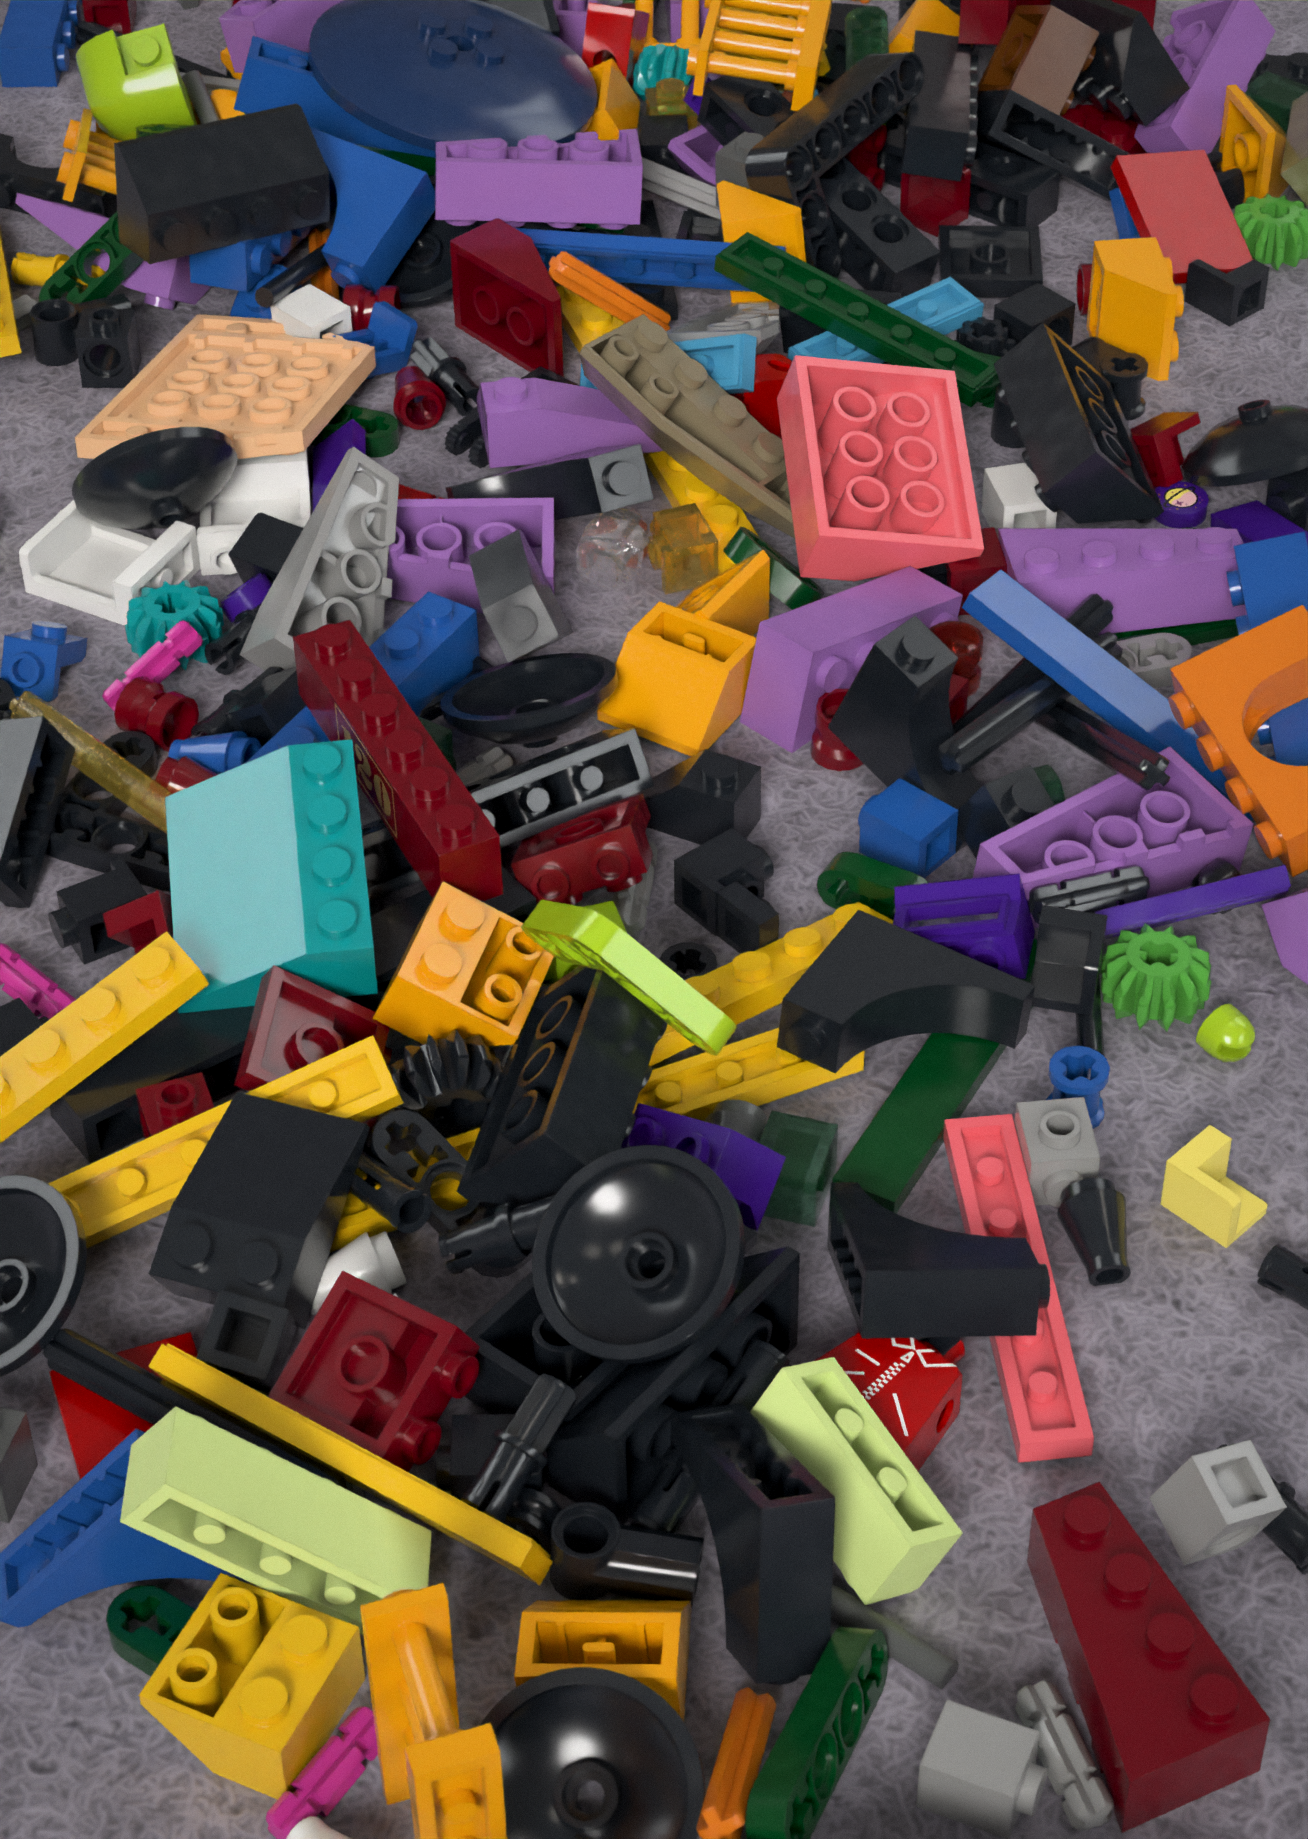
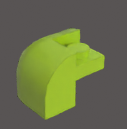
(133, 81)

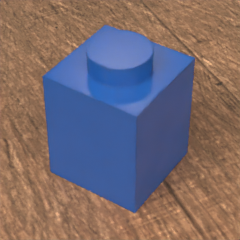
(908, 829)

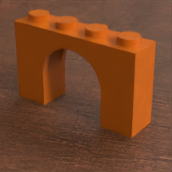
(1226, 701)

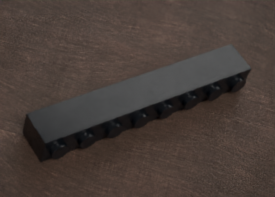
(103, 1108)

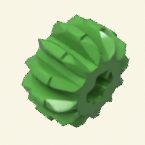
(1274, 229)
(1155, 976)

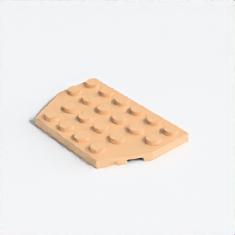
(239, 379)

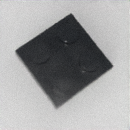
(990, 258)

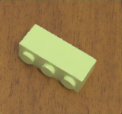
(886, 1515)

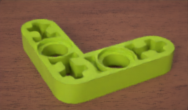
(593, 941)

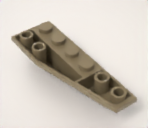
(691, 417)

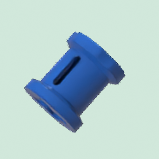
(1070, 1076)

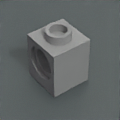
(1217, 1502)

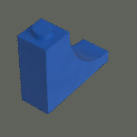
(377, 212)
(86, 1548)

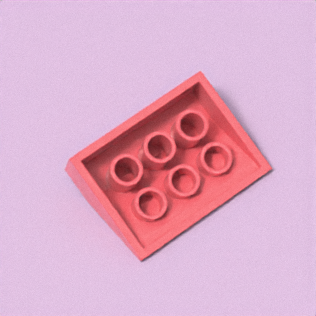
(876, 468)

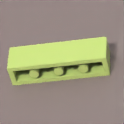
(269, 1519)

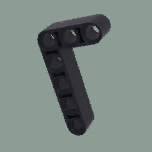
(822, 133)

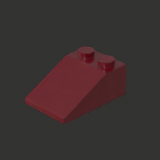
(507, 296)

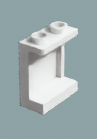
(261, 484)
(102, 565)

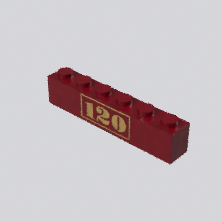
(398, 763)

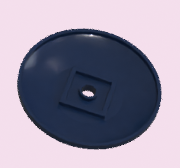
(450, 72)

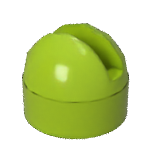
(1227, 1034)

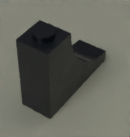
(1044, 137)
(578, 482)
(902, 714)
(32, 781)
(894, 984)
(928, 1279)
(769, 1538)

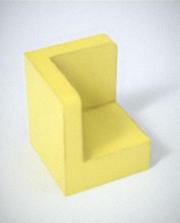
(1203, 1195)

